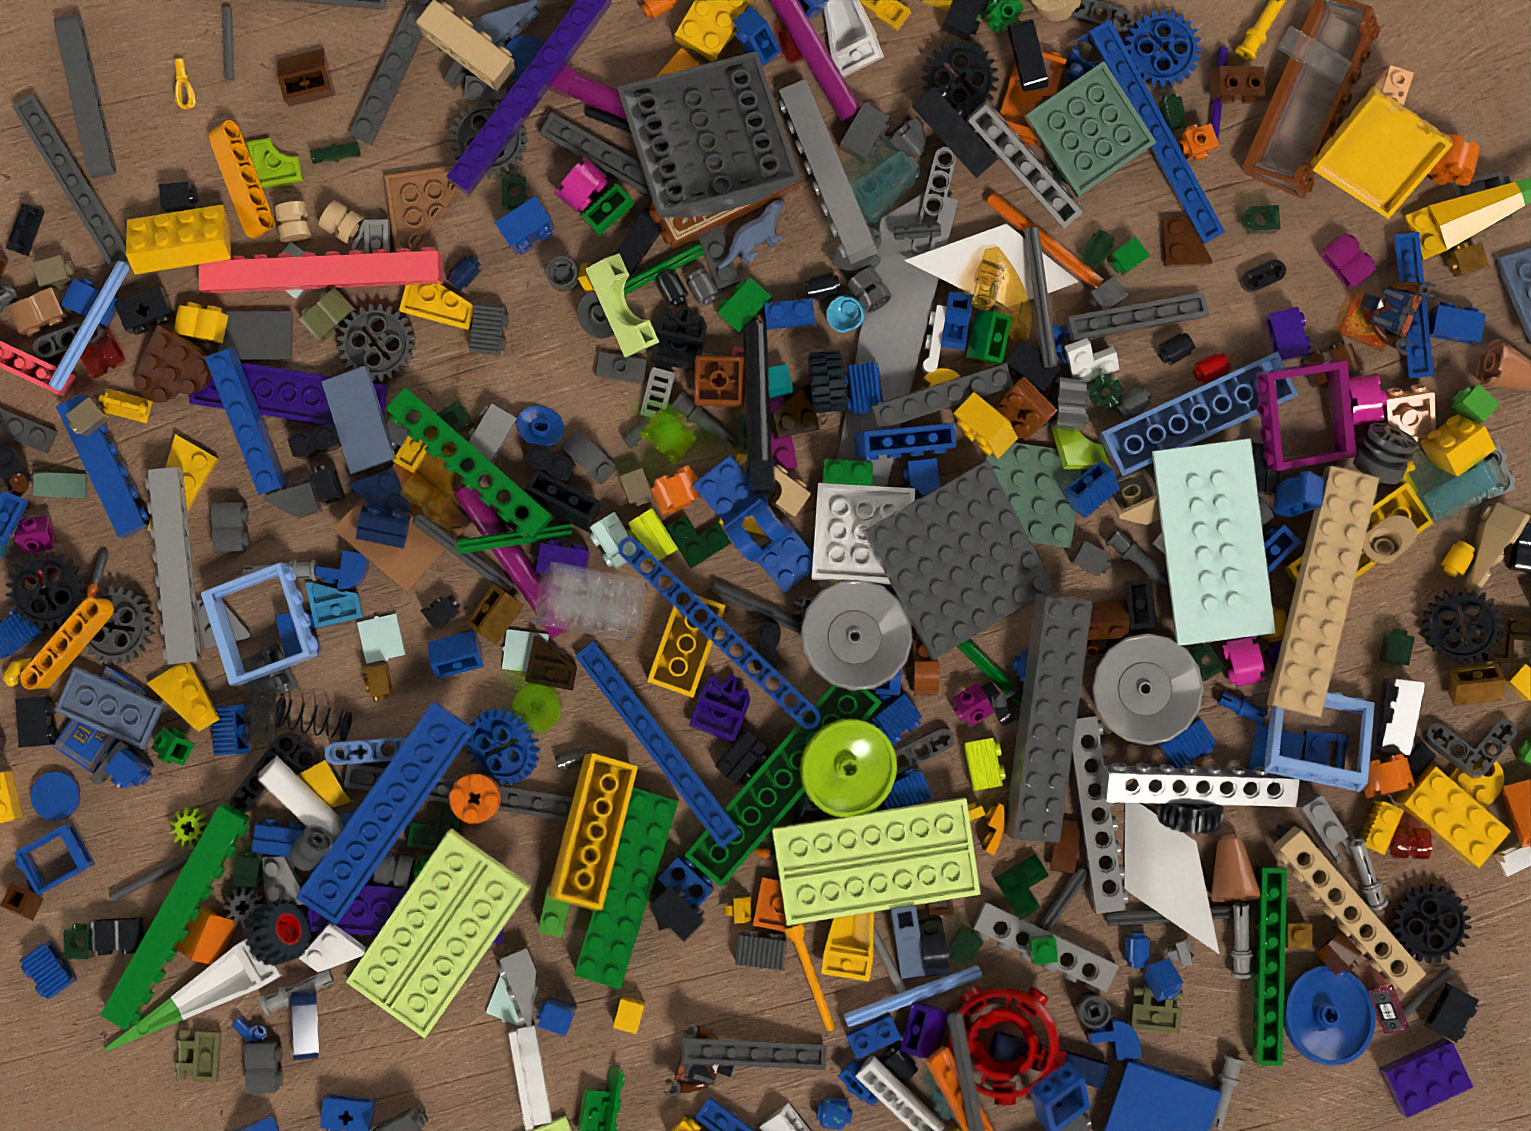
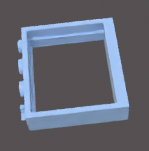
(223, 633)
(1321, 773)

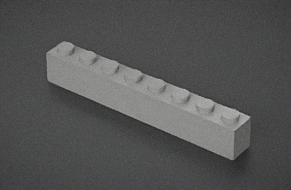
(829, 174)
(174, 565)

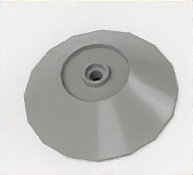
(874, 617)
(1172, 695)

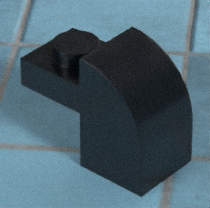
(934, 947)

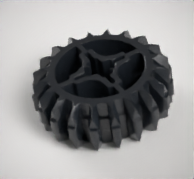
(1191, 817)

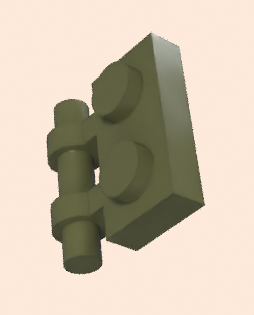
(1152, 1016)
(205, 1058)

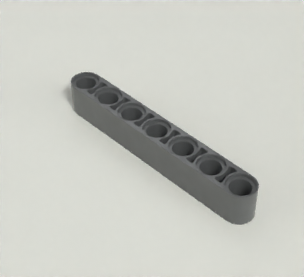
(85, 96)

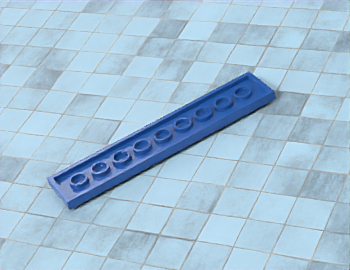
(385, 812)

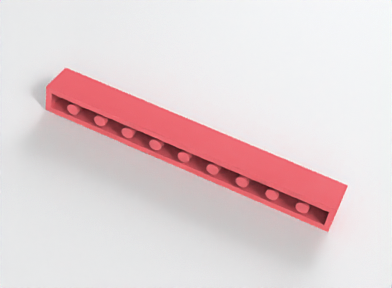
(322, 271)

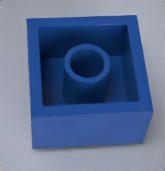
(525, 226)

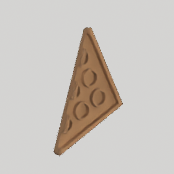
(417, 202)

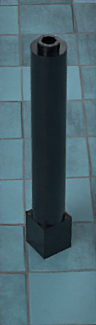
(760, 465)

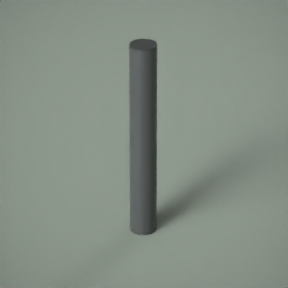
(228, 43)
(1428, 991)

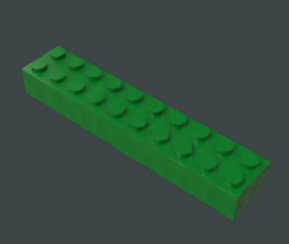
(774, 786)

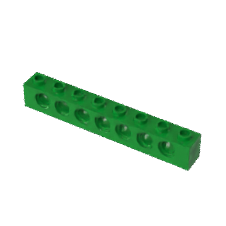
(407, 402)
(1269, 966)

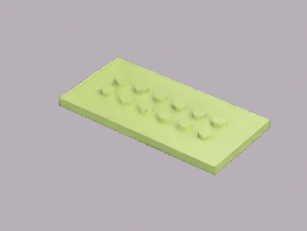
(876, 861)
(438, 933)

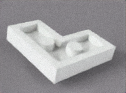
(1086, 365)

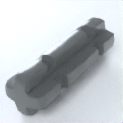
(917, 231)

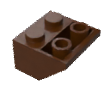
(305, 77)
(1107, 626)

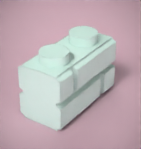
(608, 534)

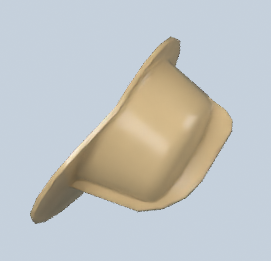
(1389, 539)

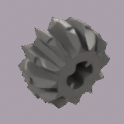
(239, 898)

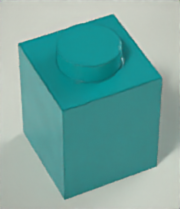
(779, 381)

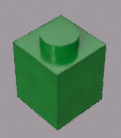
(1128, 256)
(1043, 949)

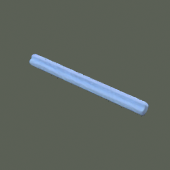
(89, 325)
(913, 995)

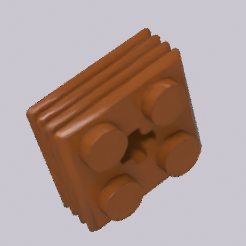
(707, 370)
(1025, 408)

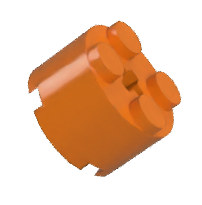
(1457, 163)
(675, 492)
(1388, 777)
(462, 794)

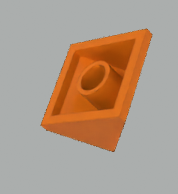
(208, 937)

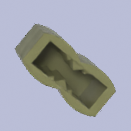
(327, 314)

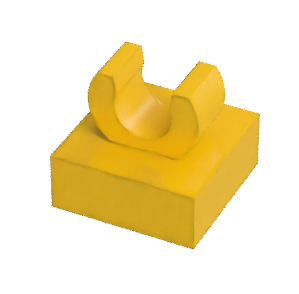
(740, 909)

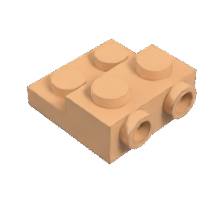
(1411, 410)

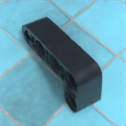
(293, 755)

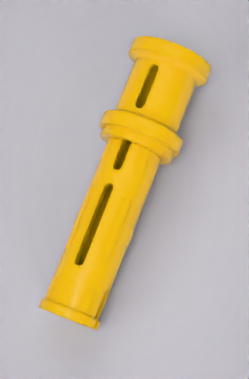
(1257, 35)

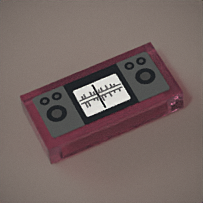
(1388, 1009)

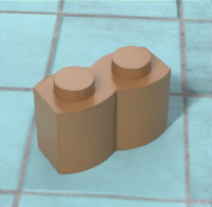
(37, 312)

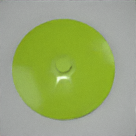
(848, 767)

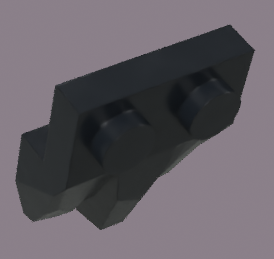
(679, 339)

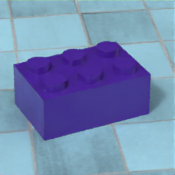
(1426, 1077)

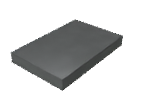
(259, 334)

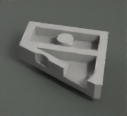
(373, 236)
(237, 627)
(280, 879)

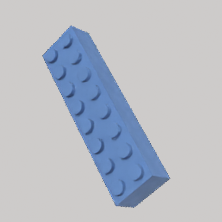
(1191, 416)

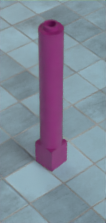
(817, 58)
(584, 89)
(511, 556)

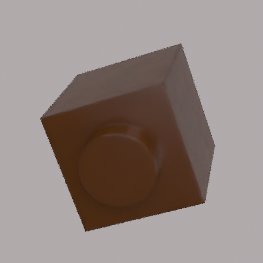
(21, 902)
(1339, 954)

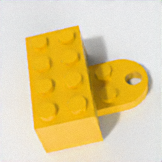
(1456, 810)

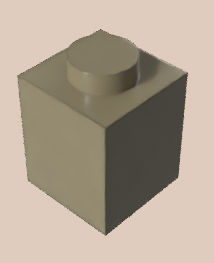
(54, 271)
(87, 417)
(636, 487)

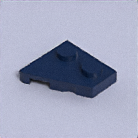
(382, 490)

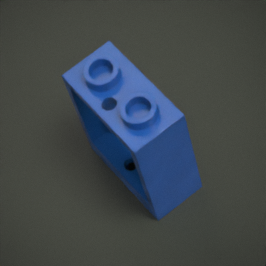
(74, 845)
(1067, 1092)

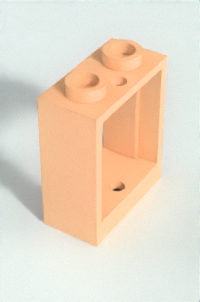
(1394, 81)

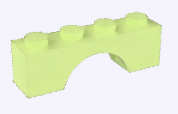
(608, 282)

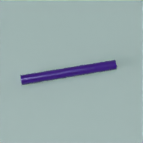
(1217, 107)

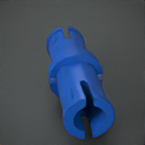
(1242, 707)

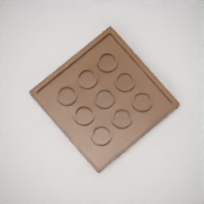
(400, 565)

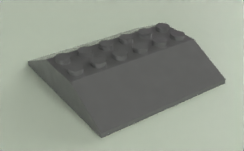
(709, 137)

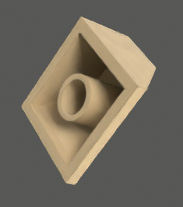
(1136, 498)

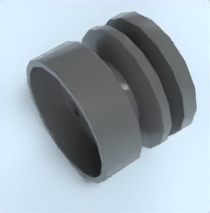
(1385, 453)

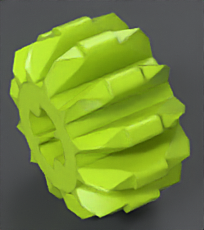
(183, 832)

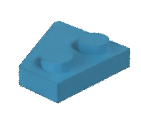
(332, 605)

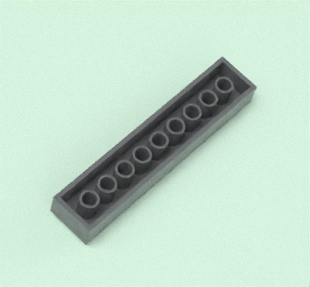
(1048, 717)

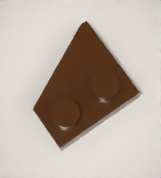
(1182, 244)

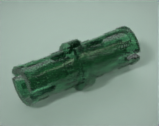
(335, 152)

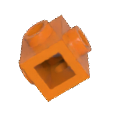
(1198, 142)

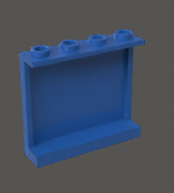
(1161, 1101)

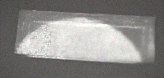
(1314, 55)

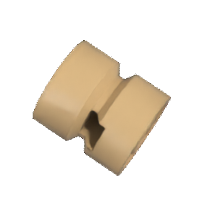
(292, 220)
(343, 223)

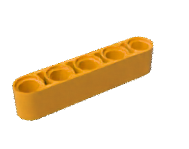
(241, 179)
(58, 654)

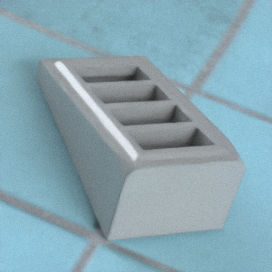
(666, 396)

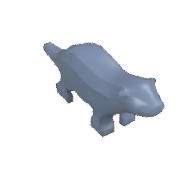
(754, 233)

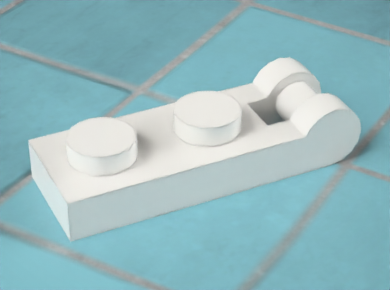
(933, 341)

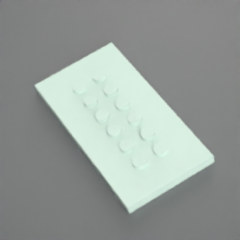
(1213, 542)

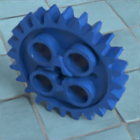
(1177, 35)
(506, 762)

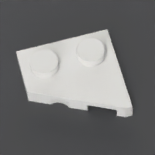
(331, 949)

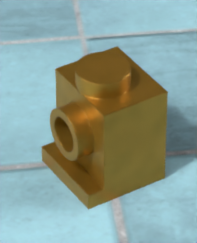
(378, 682)

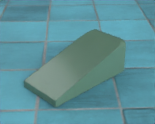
(59, 485)

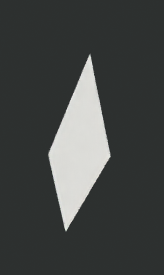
(960, 260)
(1167, 873)

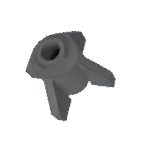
(907, 137)

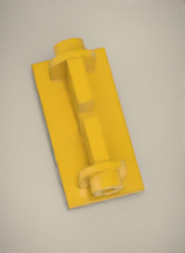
(125, 405)

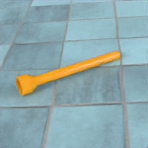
(796, 934)

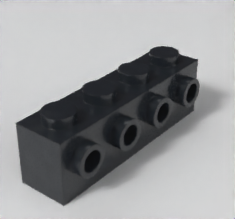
(954, 130)

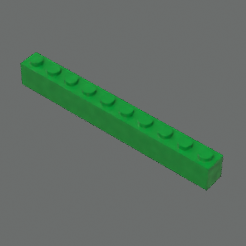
(175, 916)

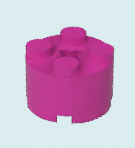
(581, 185)
(1367, 399)
(1244, 661)

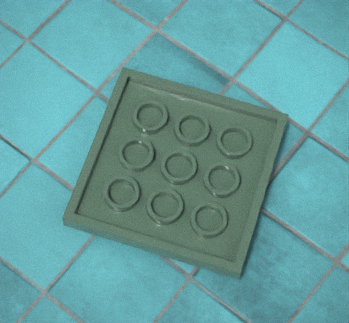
(1090, 129)
(1035, 487)

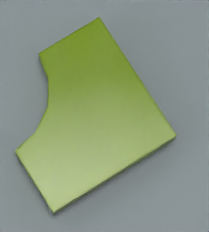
(272, 166)
(1077, 451)

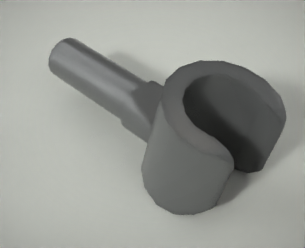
(999, 699)

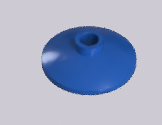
(542, 419)

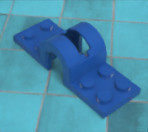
(785, 555)

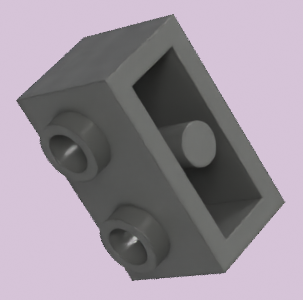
(864, 133)

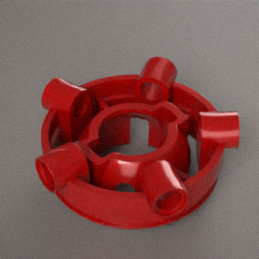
(1032, 1003)

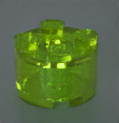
(668, 435)
(551, 708)

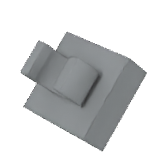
(1182, 951)

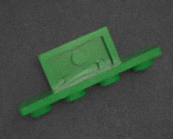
(600, 1106)

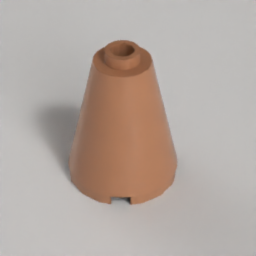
(1504, 367)
(1233, 872)

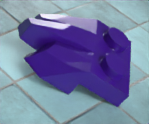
(721, 709)

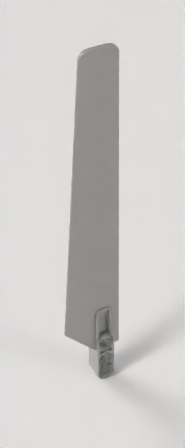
(897, 329)

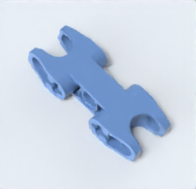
(352, 750)

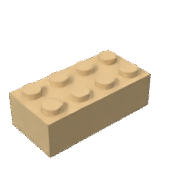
(466, 45)

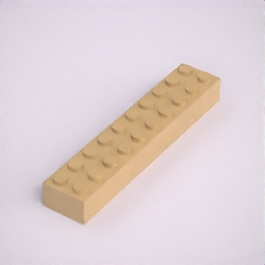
(1323, 592)

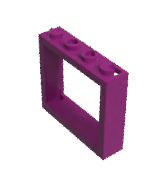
(1340, 408)

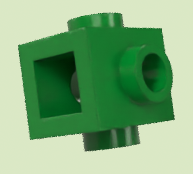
(1002, 13)
(172, 745)

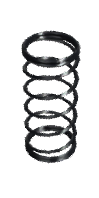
(343, 725)

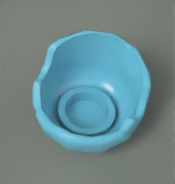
(845, 313)

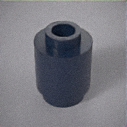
(464, 272)

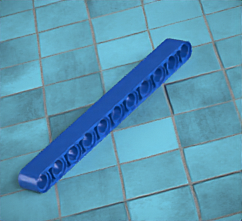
(713, 620)

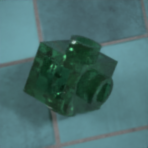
(1101, 382)

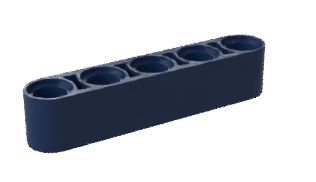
(1010, 1048)

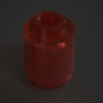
(789, 49)

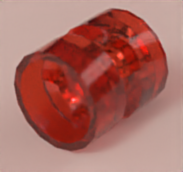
(100, 358)
(1414, 843)

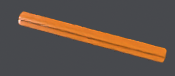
(1047, 242)

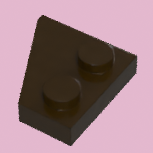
(795, 415)
(549, 667)

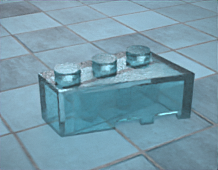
(1463, 491)

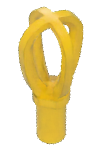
(182, 77)

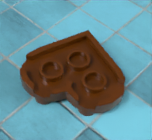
(171, 367)

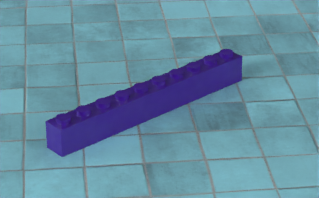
(526, 93)

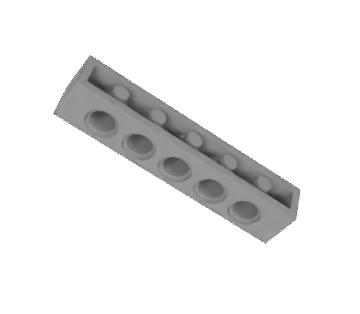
(1025, 164)
(1103, 968)

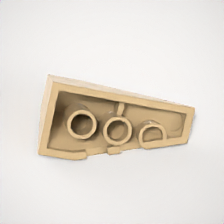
(1494, 532)

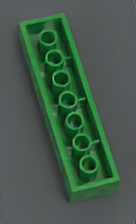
(635, 866)

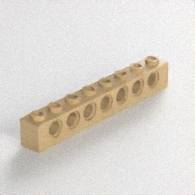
(1407, 971)

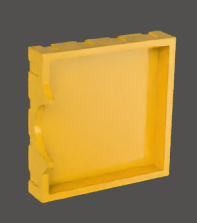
(1381, 153)

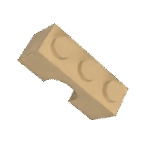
(789, 494)

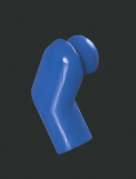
(250, 1033)

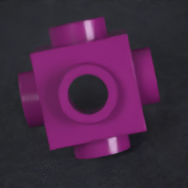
(35, 534)
(972, 705)

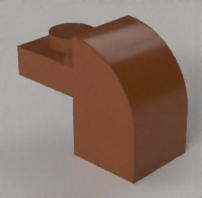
(925, 671)

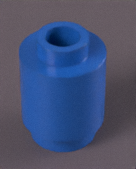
(1137, 949)

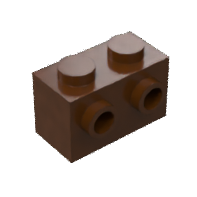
(1237, 83)

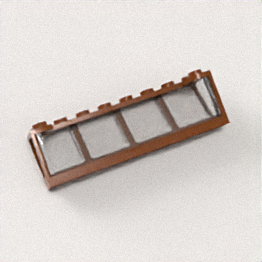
(1308, 104)

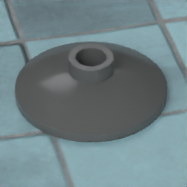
(590, 305)

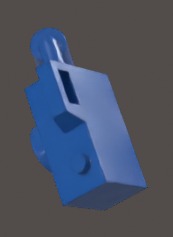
(855, 1086)

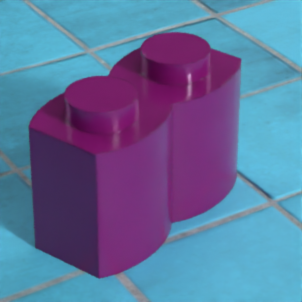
(1348, 260)

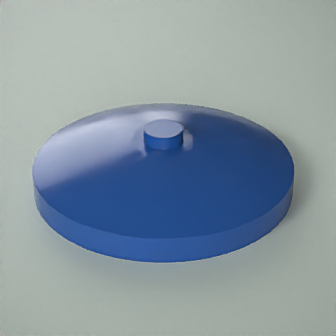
(1328, 1016)

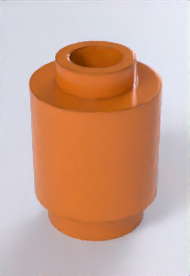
(656, 7)

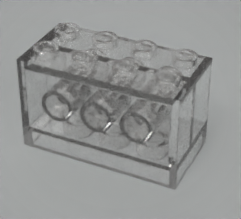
(590, 602)

